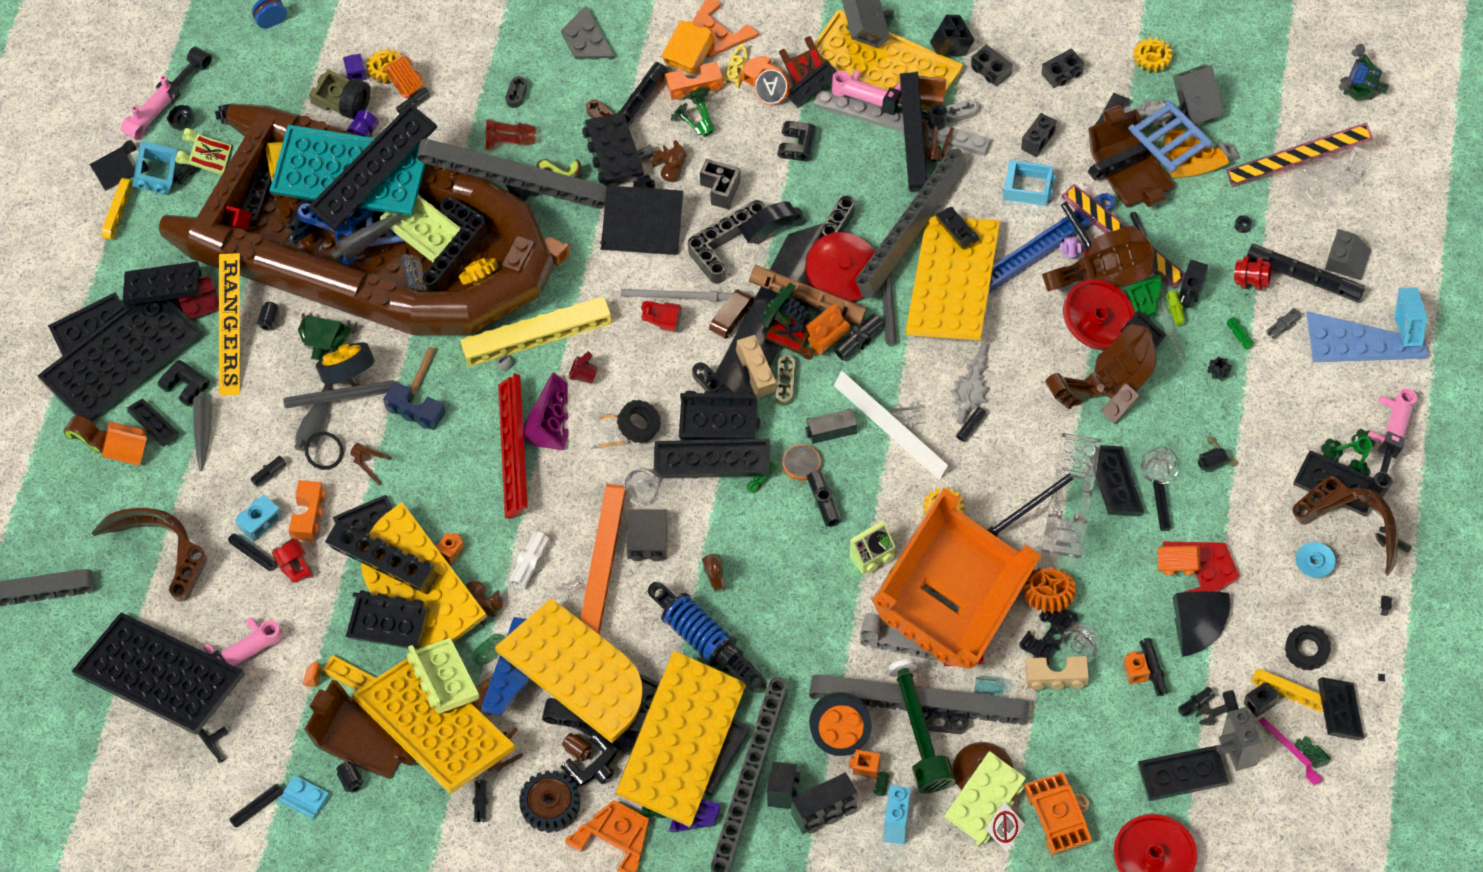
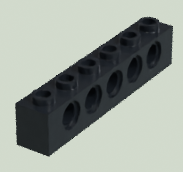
(421, 580)

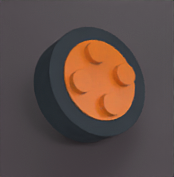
(840, 724)

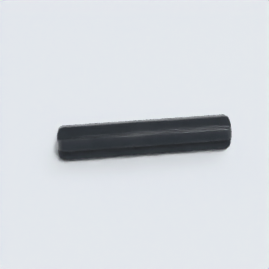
(301, 233)
(1162, 506)
(252, 552)
(256, 805)

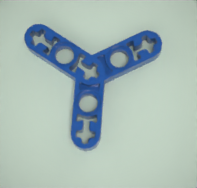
(344, 230)

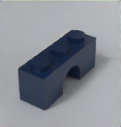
(425, 414)

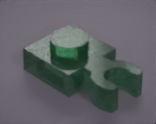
(1313, 753)

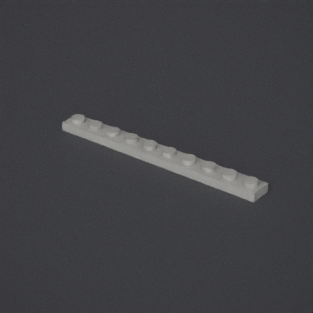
(873, 114)

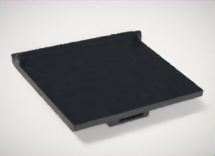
(642, 220)

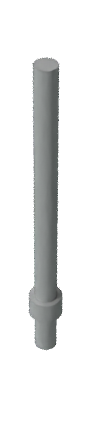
(713, 296)

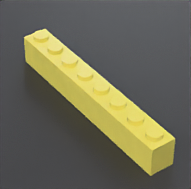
(536, 331)

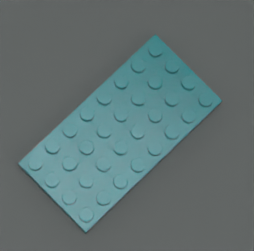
(316, 157)

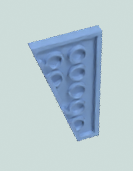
(1349, 341)

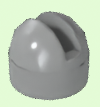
(506, 362)

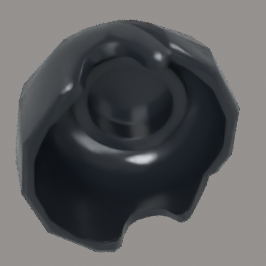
(180, 117)

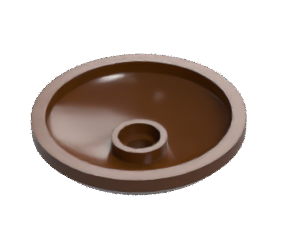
(971, 756)

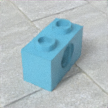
(253, 527)

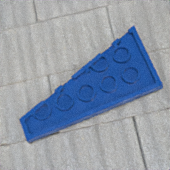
(505, 682)

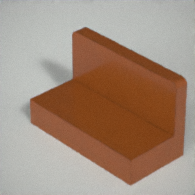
(932, 90)

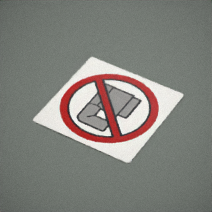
(1005, 826)

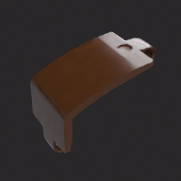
(1139, 182)
(352, 734)

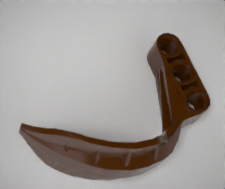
(1117, 257)
(1126, 360)
(1342, 495)
(149, 517)

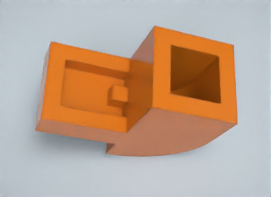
(754, 67)

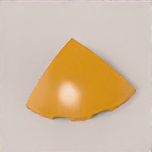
(1202, 162)

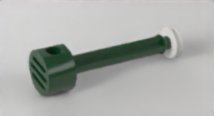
(932, 771)

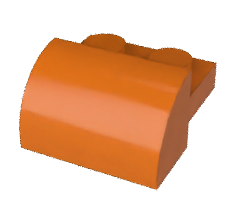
(827, 329)
(124, 443)

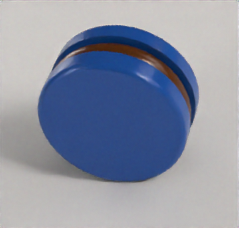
(269, 13)

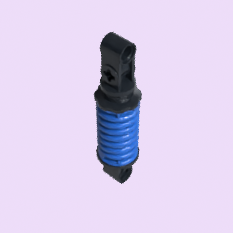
(705, 635)

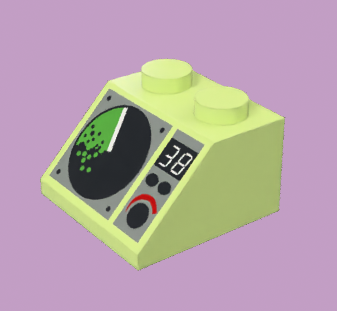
(872, 548)

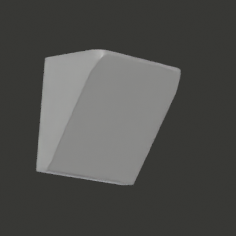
(1229, 150)

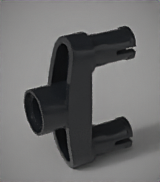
(598, 769)

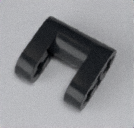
(806, 136)
(181, 371)

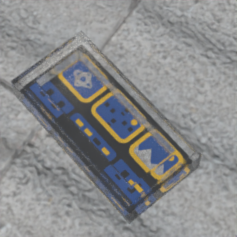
(413, 272)

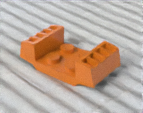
(1058, 813)

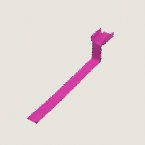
(1311, 775)

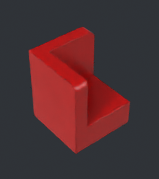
(239, 218)

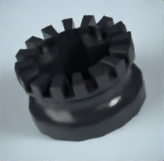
(1239, 227)

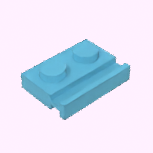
(303, 797)

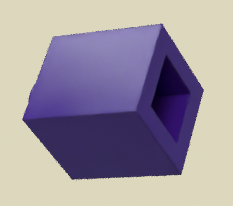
(354, 67)

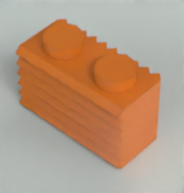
(403, 75)
(1179, 559)

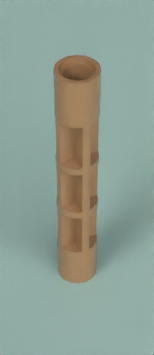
(807, 294)

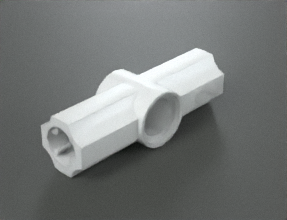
(529, 560)

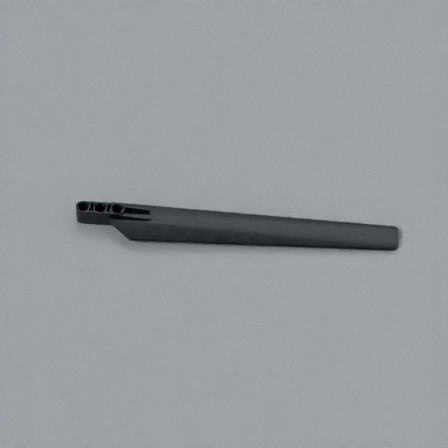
(788, 263)

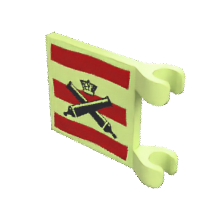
(206, 152)

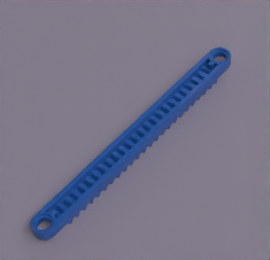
(1041, 246)

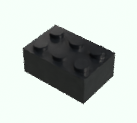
(824, 803)

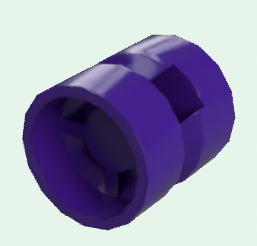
(363, 124)

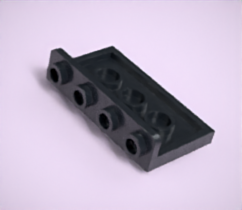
(612, 148)
(161, 283)
(718, 415)
(387, 620)

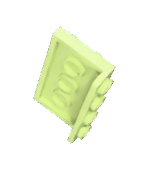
(426, 229)
(442, 675)
(983, 796)

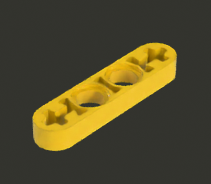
(117, 208)
(1288, 689)

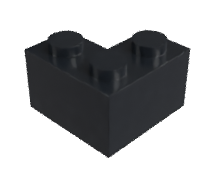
(952, 37)
(722, 180)
(782, 784)

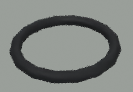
(317, 465)

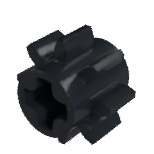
(221, 114)
(644, 182)
(1219, 368)

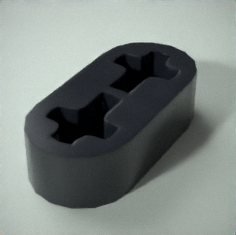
(512, 91)

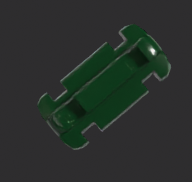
(881, 783)

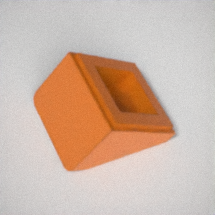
(312, 675)

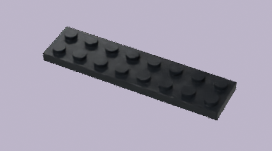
(372, 167)

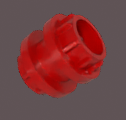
(1253, 273)

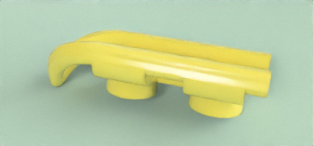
(736, 62)

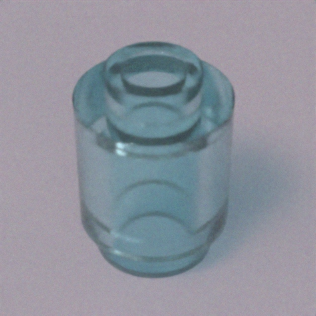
(989, 685)

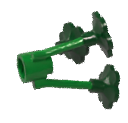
(698, 96)
(1361, 444)

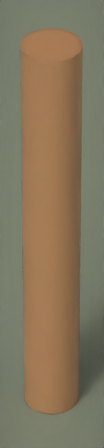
(422, 369)

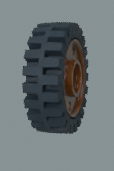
(554, 815)

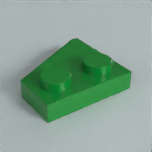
(1146, 295)

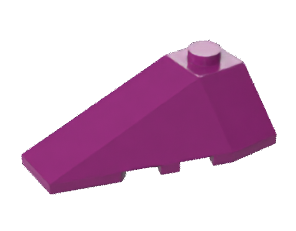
(546, 420)

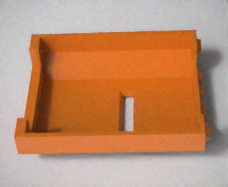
(963, 566)

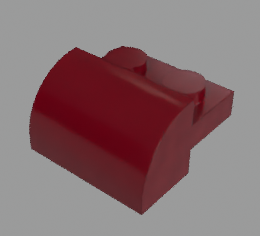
(202, 304)

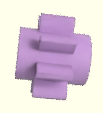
(1071, 247)

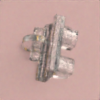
(909, 415)

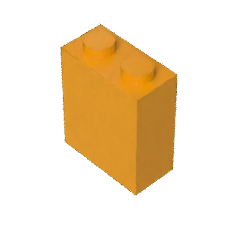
(688, 47)

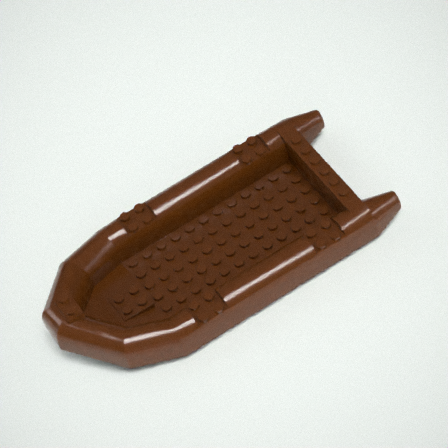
(376, 281)

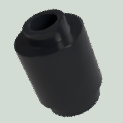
(268, 316)
(1212, 459)
(349, 777)

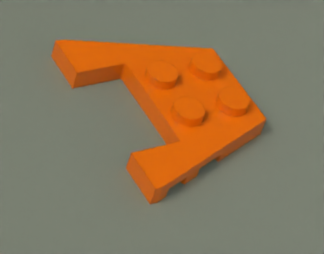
(723, 38)
(618, 827)

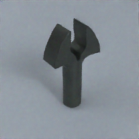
(1382, 541)
(1211, 712)

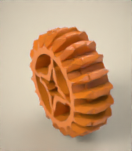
(1049, 590)

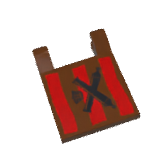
(802, 64)
(790, 340)

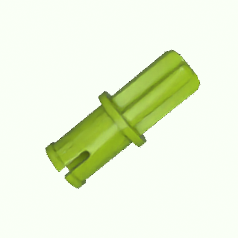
(1175, 307)

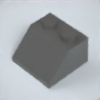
(1348, 255)

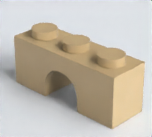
(751, 355)
(1040, 676)

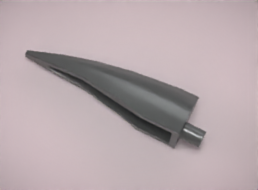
(361, 239)
(312, 423)
(201, 426)

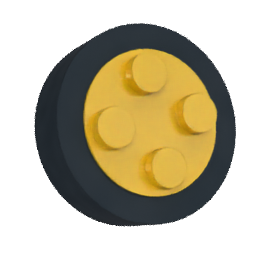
(345, 363)

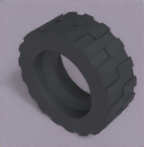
(354, 98)
(632, 432)
(1312, 633)

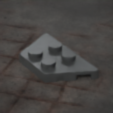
(586, 38)

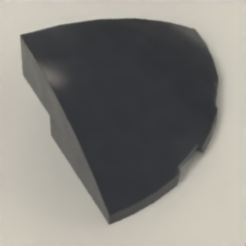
(1200, 619)

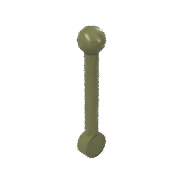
(1233, 462)

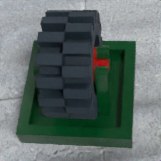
(786, 310)

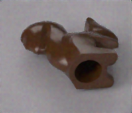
(673, 161)
(714, 569)
(490, 604)

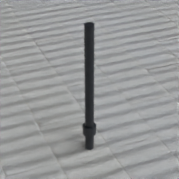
(1030, 505)

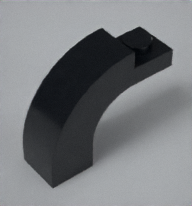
(769, 219)

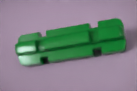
(1240, 333)
(758, 481)

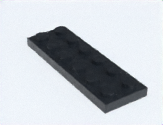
(712, 458)

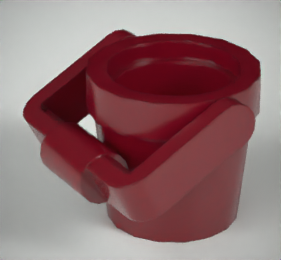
(582, 369)

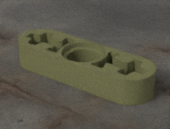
(788, 387)

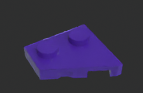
(705, 817)

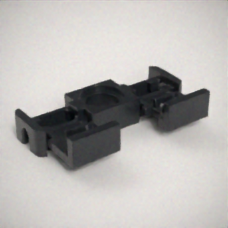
(1059, 624)

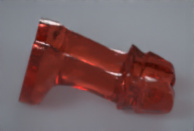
(523, 135)

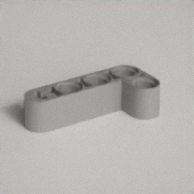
(886, 637)

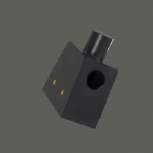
(1193, 283)

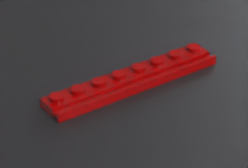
(512, 446)

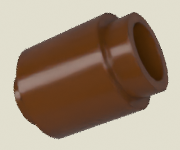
(577, 747)

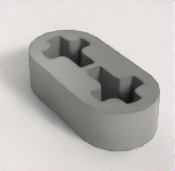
(960, 111)

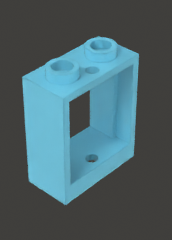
(157, 153)
(1029, 170)
(1410, 317)
(896, 814)

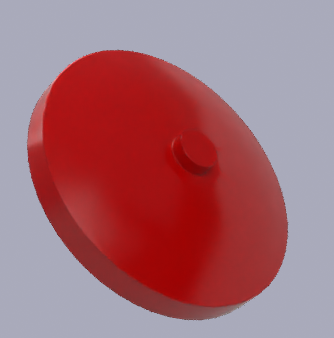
(836, 263)
(1096, 313)
(1154, 845)

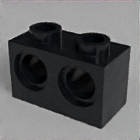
(991, 65)
(1062, 68)
(1038, 134)

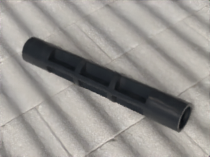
(644, 91)
(1307, 273)

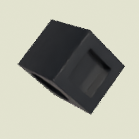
(1259, 707)

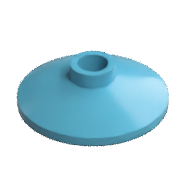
(1315, 552)

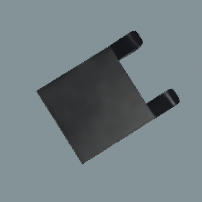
(116, 166)

